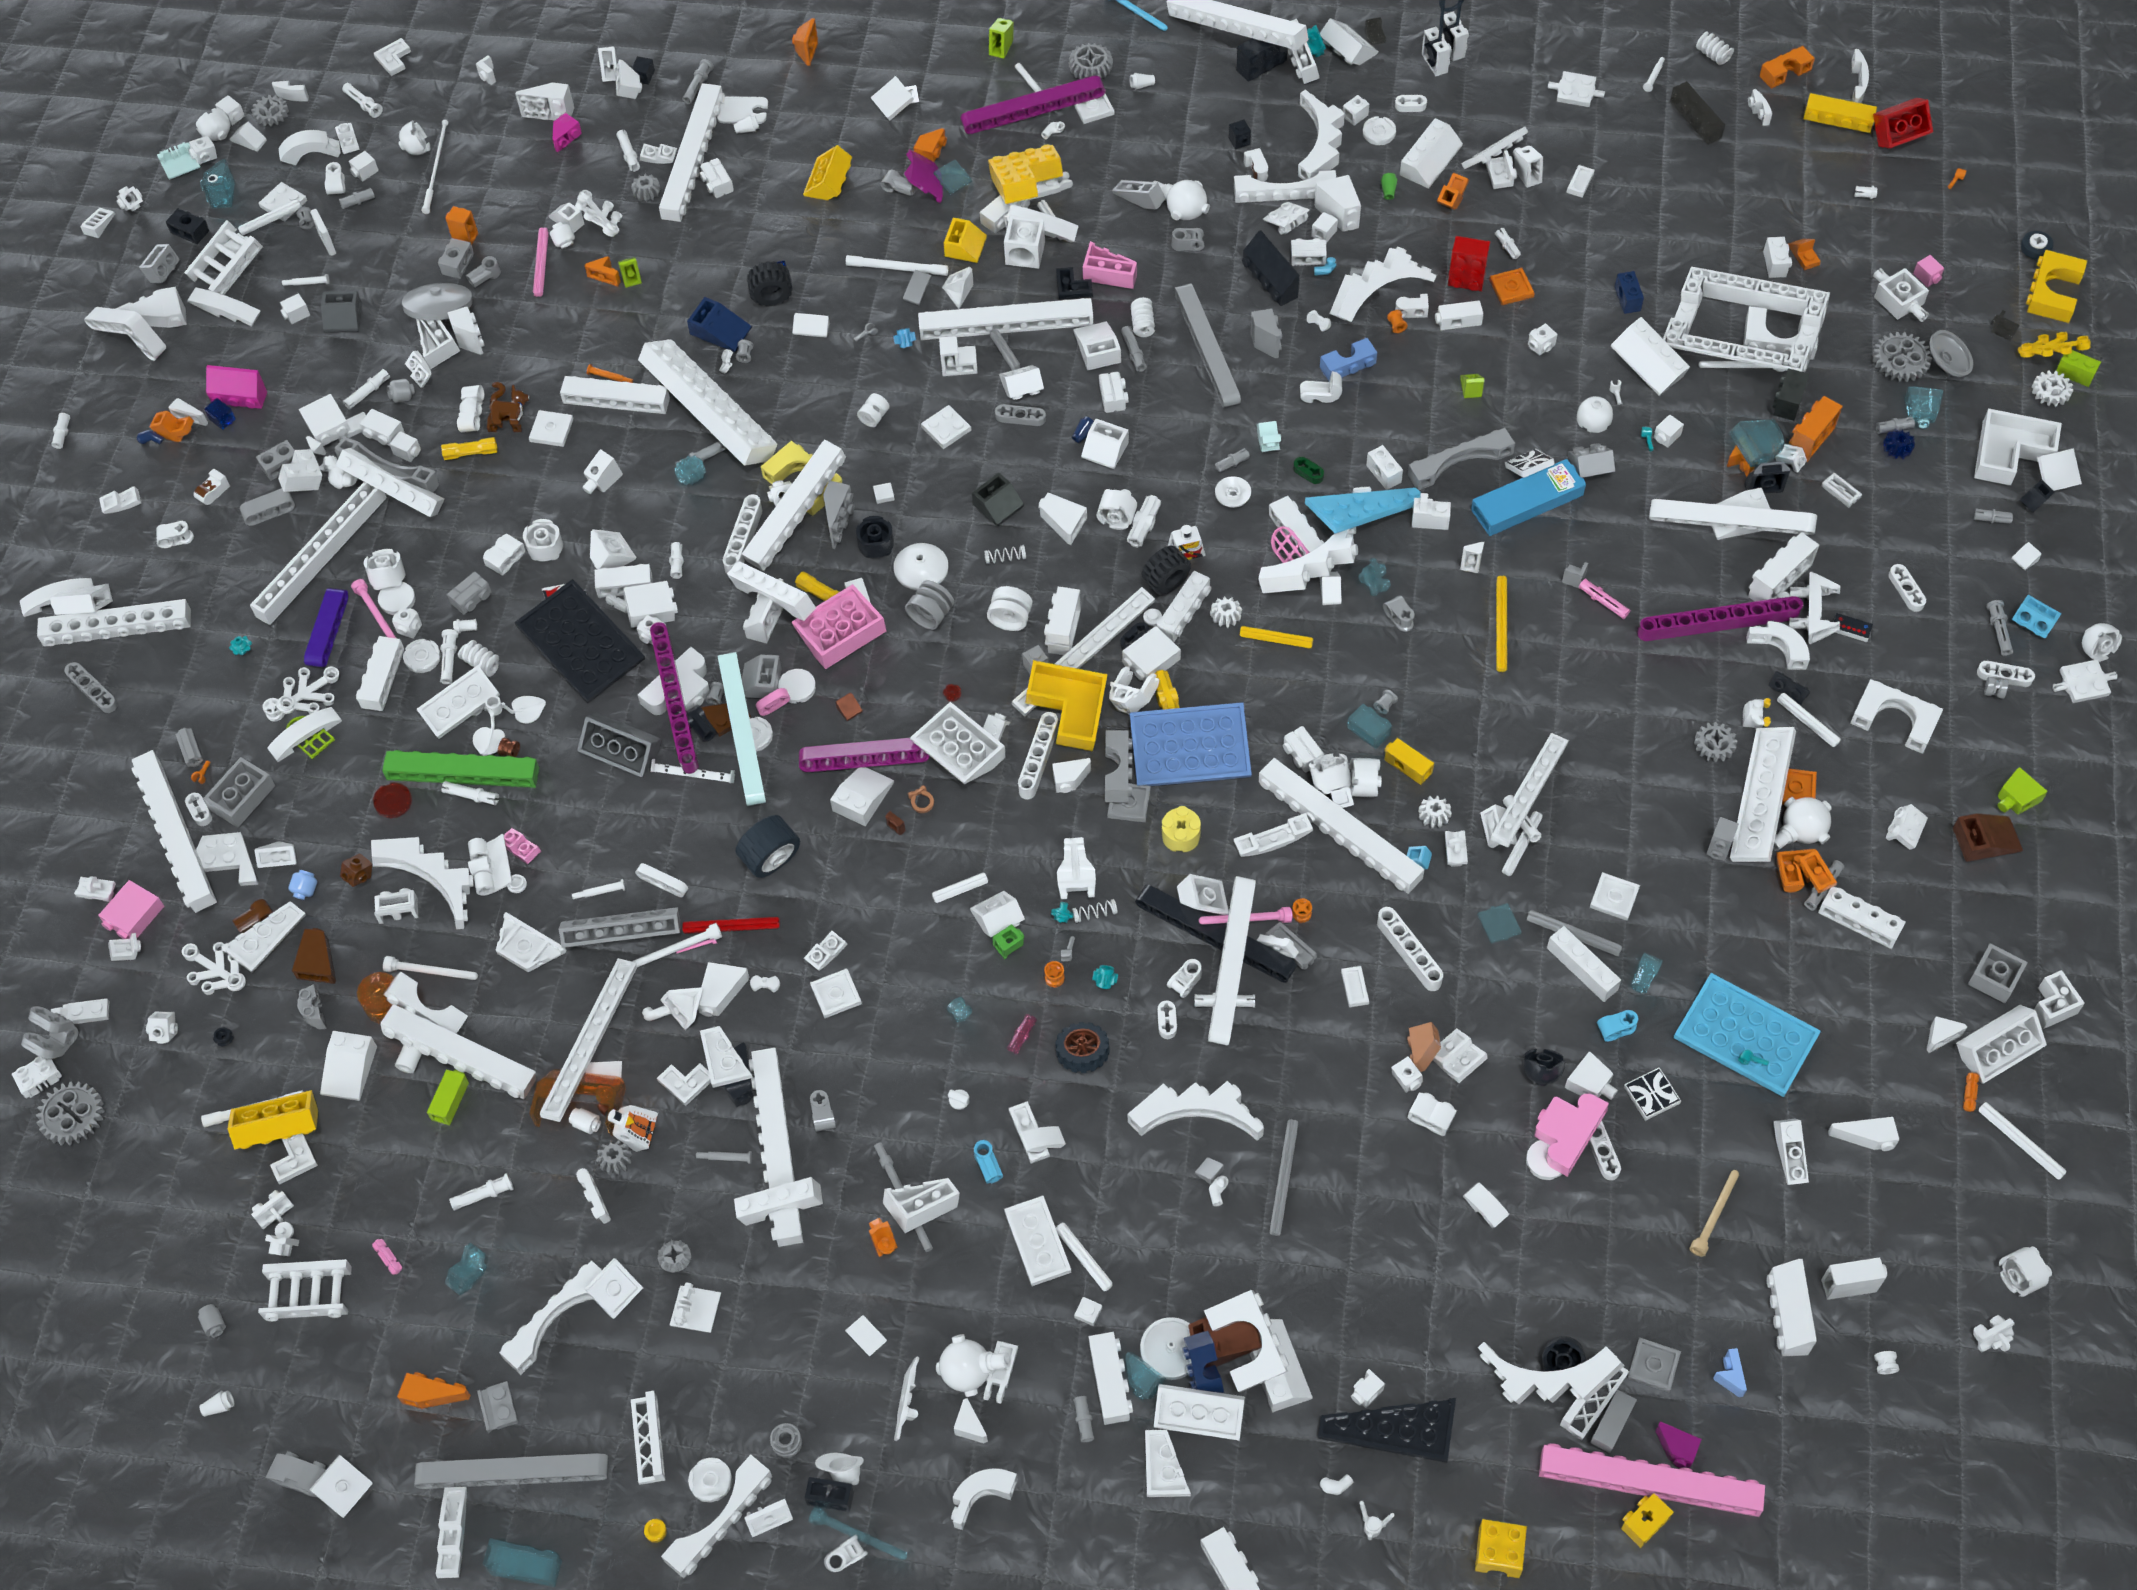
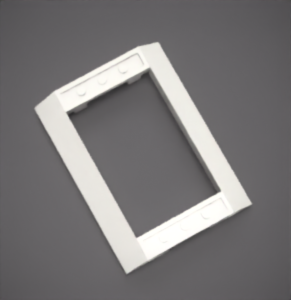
(1755, 293)

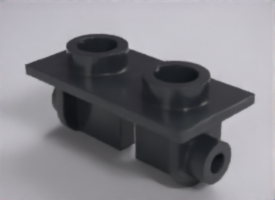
(1786, 685)

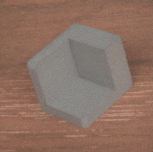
(1574, 575)

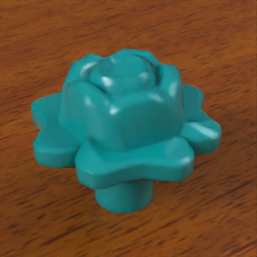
(240, 645)
(1062, 914)

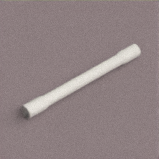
(934, 269)

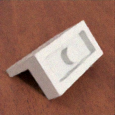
(1490, 820)

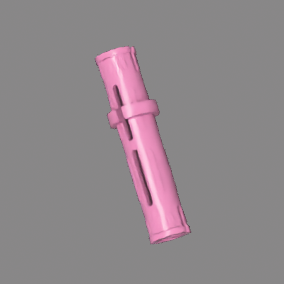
(1621, 610)

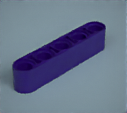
(326, 627)

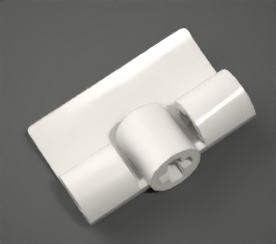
(489, 865)

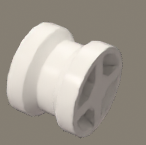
(269, 708)
(1886, 1362)

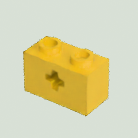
(1642, 1531)

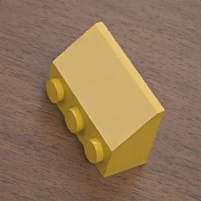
(828, 174)

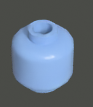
(302, 884)

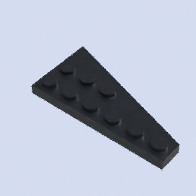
(1403, 1429)

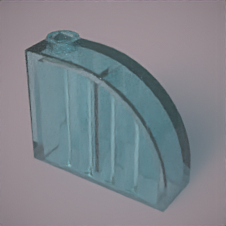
(1758, 440)

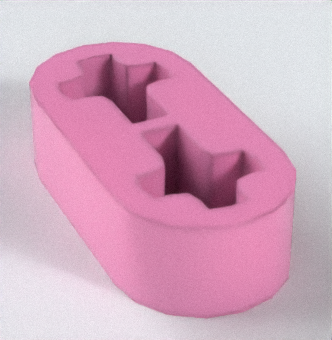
(772, 701)

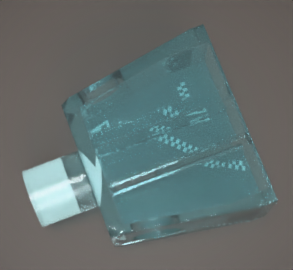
(1923, 404)

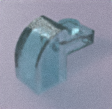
(468, 1271)

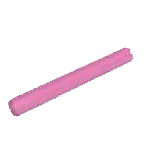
(540, 262)

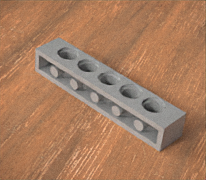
(620, 927)

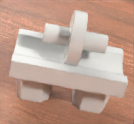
(1456, 848)
(95, 889)
(271, 1210)
(282, 1242)
(1997, 1336)

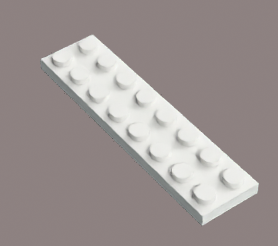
(1763, 794)

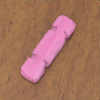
(387, 1256)

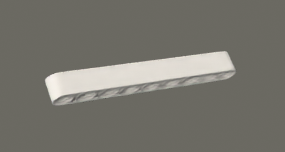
(1733, 516)
(1231, 961)

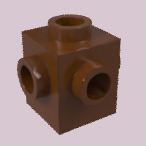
(356, 870)

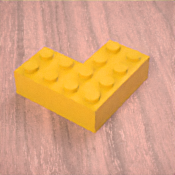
(1018, 172)
(1075, 693)

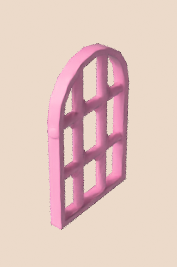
(1281, 544)

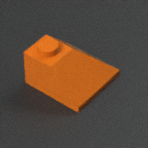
(806, 41)

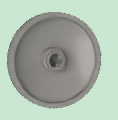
(435, 300)

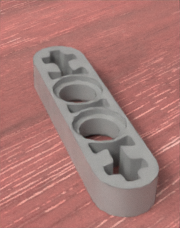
(91, 687)

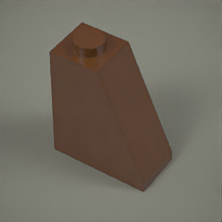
(314, 958)

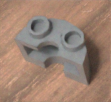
(308, 1005)

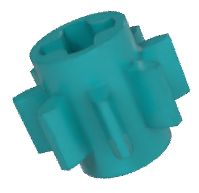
(1105, 976)

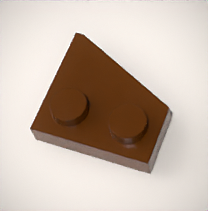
(719, 718)

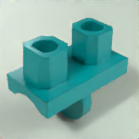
(1315, 42)

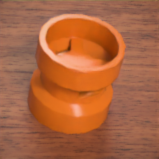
(1055, 970)

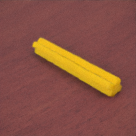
(1277, 637)

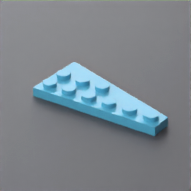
(1354, 509)

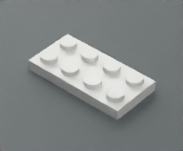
(457, 702)
(1037, 1240)
(1199, 1412)

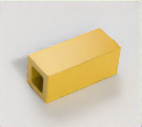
(1408, 761)

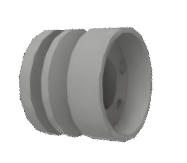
(929, 604)

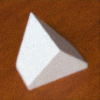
(959, 285)
(683, 1004)

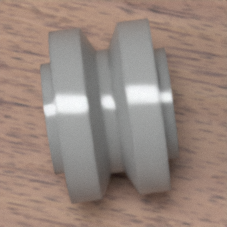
(782, 1431)

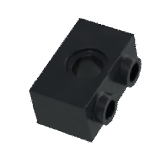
(187, 226)

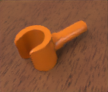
(1960, 174)
(197, 774)

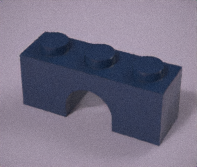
(1200, 1351)

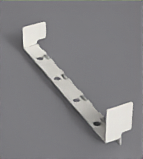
(678, 771)

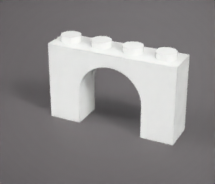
(1759, 337)
(1922, 714)
(1269, 1361)

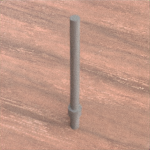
(887, 1164)

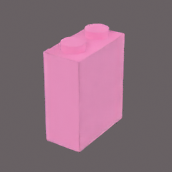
(130, 910)

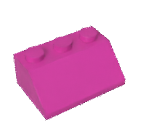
(235, 386)

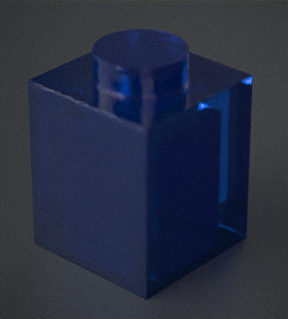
(220, 413)

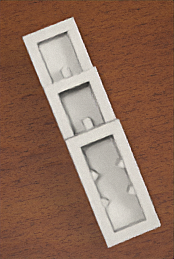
(1053, 226)
(223, 305)
(451, 1532)

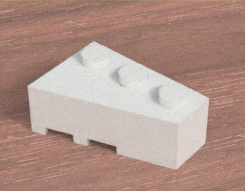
(436, 342)
(920, 1203)

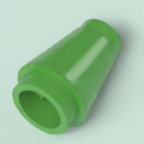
(1389, 184)

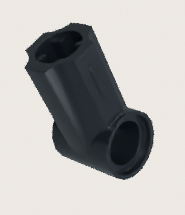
(700, 724)

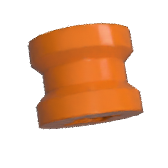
(1302, 905)

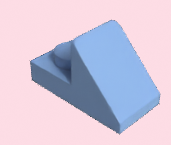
(1733, 1378)

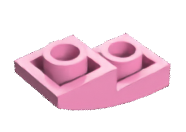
(520, 847)

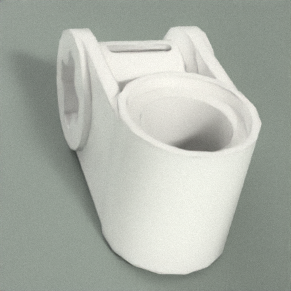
(334, 179)
(171, 534)
(1184, 981)
(846, 1554)

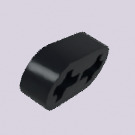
(1132, 634)

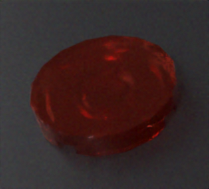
(392, 800)

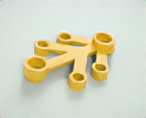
(2055, 345)

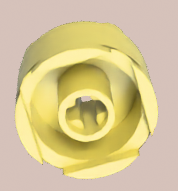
(1181, 829)

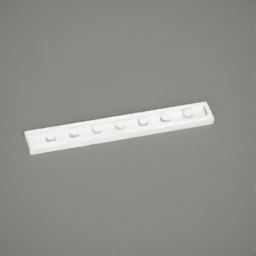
(1529, 790)

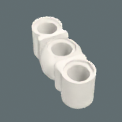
(470, 408)

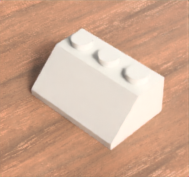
(1347, 42)
(762, 618)

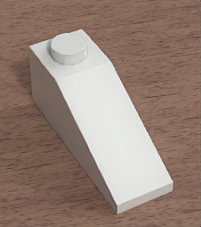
(1870, 1133)

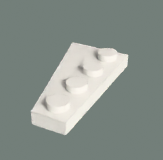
(1495, 149)
(258, 942)

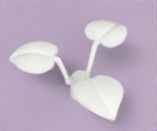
(526, 710)

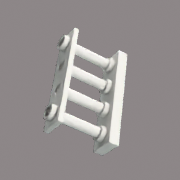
(233, 269)
(296, 1272)

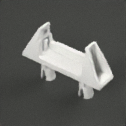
(1817, 588)

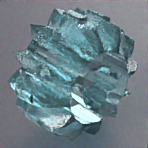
(690, 470)

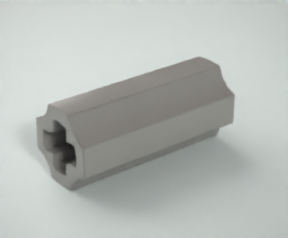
(189, 747)

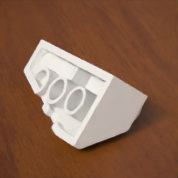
(160, 309)

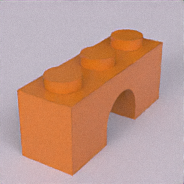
(1775, 71)

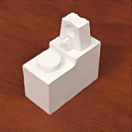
(1430, 513)

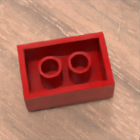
(1903, 122)
(1468, 263)

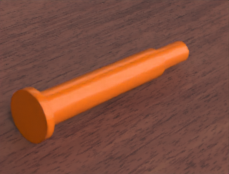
(610, 375)

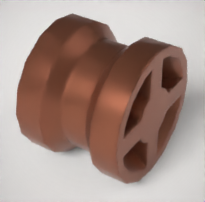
(508, 747)

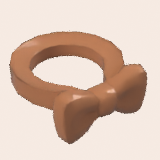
(922, 790)

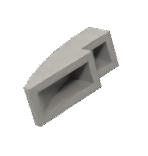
(1613, 1421)

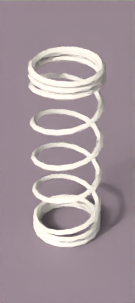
(1022, 548)
(1078, 917)

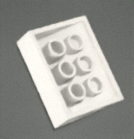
(959, 744)

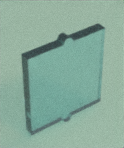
(952, 176)
(1499, 923)

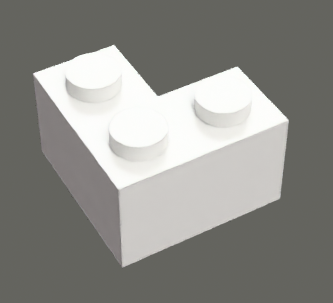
(957, 359)
(302, 473)
(2060, 1000)

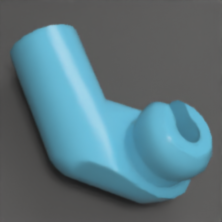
(1327, 268)

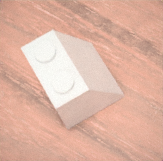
(1340, 200)

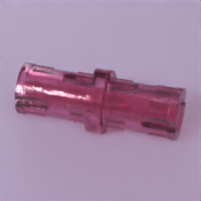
(1021, 1033)

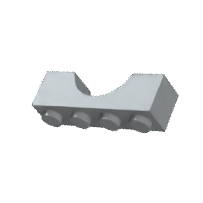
(1117, 749)

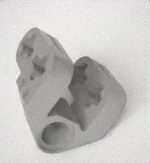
(61, 1030)

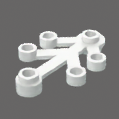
(609, 227)
(306, 692)
(215, 970)

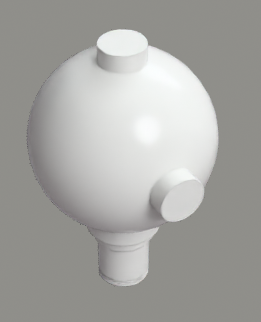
(1185, 199)
(1805, 822)
(967, 1365)

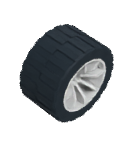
(767, 846)

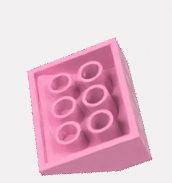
(840, 626)

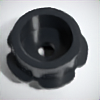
(219, 1033)

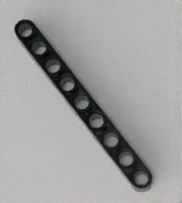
(1187, 919)

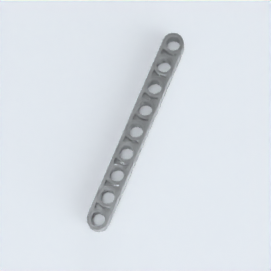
(1207, 345)
(511, 1471)

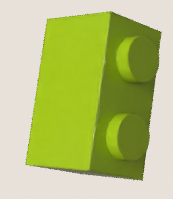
(2078, 368)

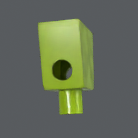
(1002, 32)
(2020, 793)

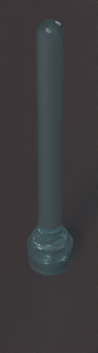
(820, 1517)

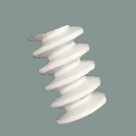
(1714, 49)
(1142, 317)
(476, 655)

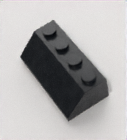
(1271, 269)

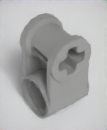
(1186, 238)
(1399, 613)
(822, 1113)

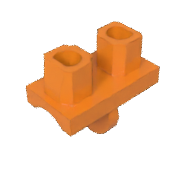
(882, 1237)

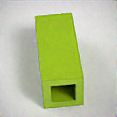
(448, 1097)

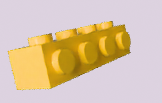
(1840, 113)

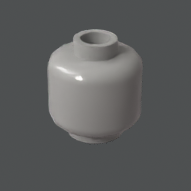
(400, 390)

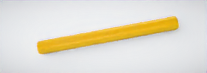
(1501, 624)

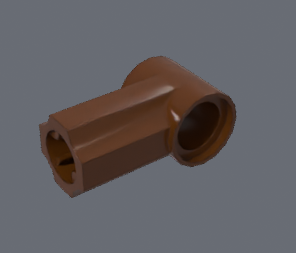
(258, 912)

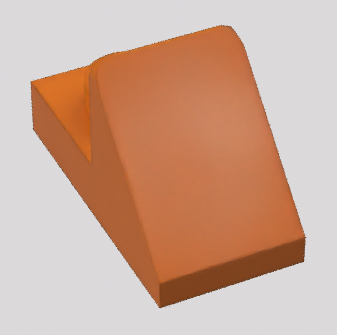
(1804, 253)
(603, 271)
(1737, 458)
(1817, 871)

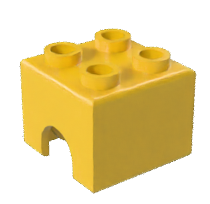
(1500, 1548)

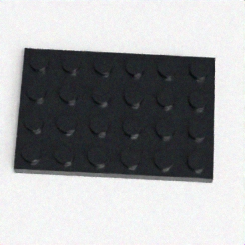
(579, 640)

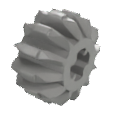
(645, 187)
(608, 1163)

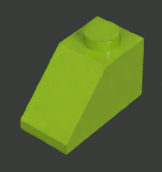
(629, 272)

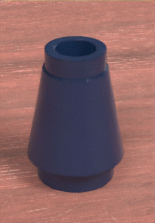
(1082, 429)

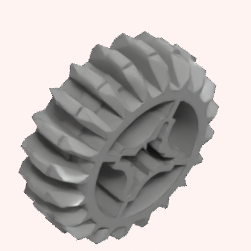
(1090, 61)

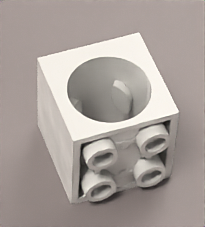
(1024, 242)

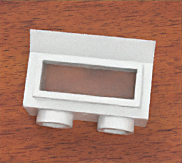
(395, 904)

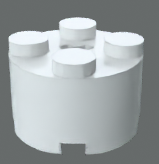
(1117, 508)
(543, 540)
(384, 569)
(1330, 773)
(1364, 777)
(2024, 1271)

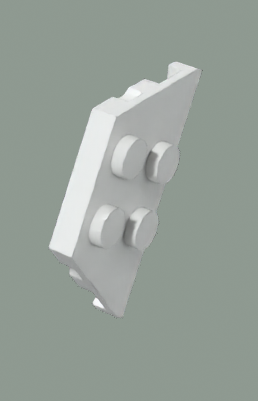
(526, 945)

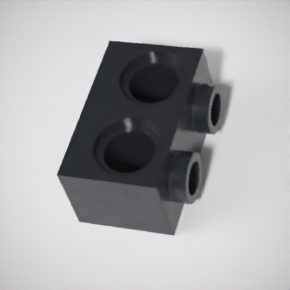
(829, 1494)

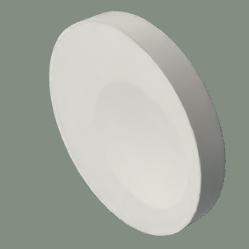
(1163, 1346)

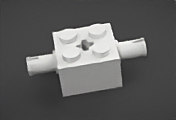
(1901, 294)

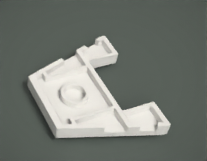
(227, 853)

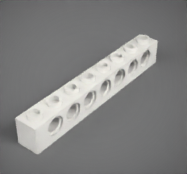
(114, 622)

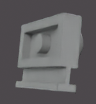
(497, 1406)

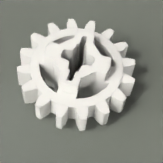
(2052, 388)

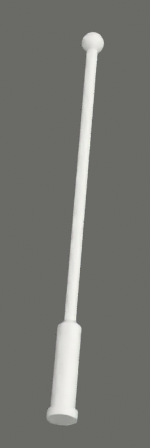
(429, 193)

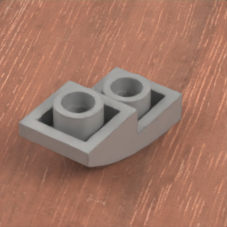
(917, 287)

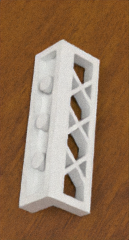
(1579, 1405)
(654, 1436)

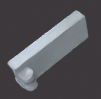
(1305, 955)

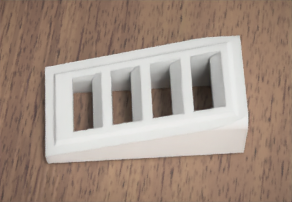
(97, 230)
(181, 409)

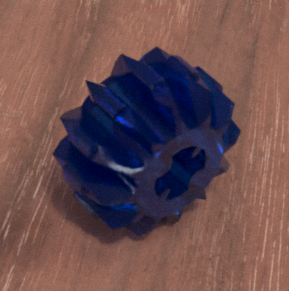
(1899, 443)

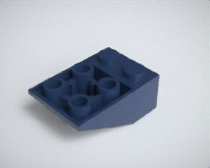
(717, 325)

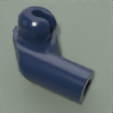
(149, 435)

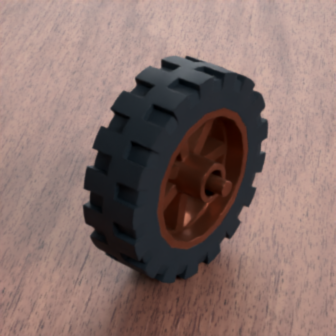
(1078, 1035)

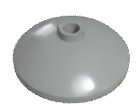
(1951, 353)

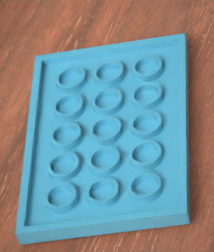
(1731, 1020)

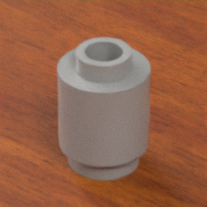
(211, 1320)

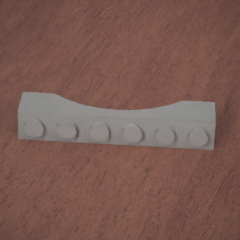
(1490, 446)
(418, 475)

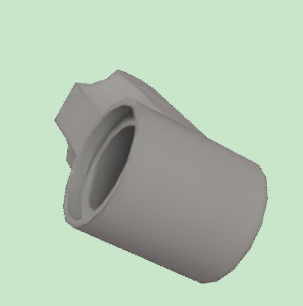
(894, 181)
(487, 270)

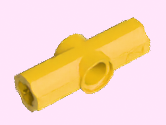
(1165, 693)

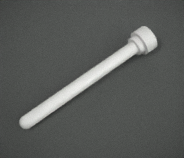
(1731, 364)
(712, 932)
(391, 964)

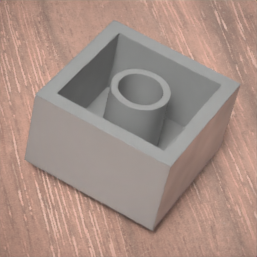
(1997, 973)

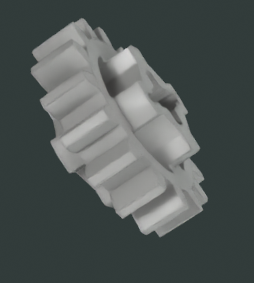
(270, 110)
(1713, 739)

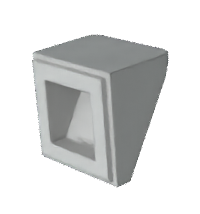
(1209, 1170)

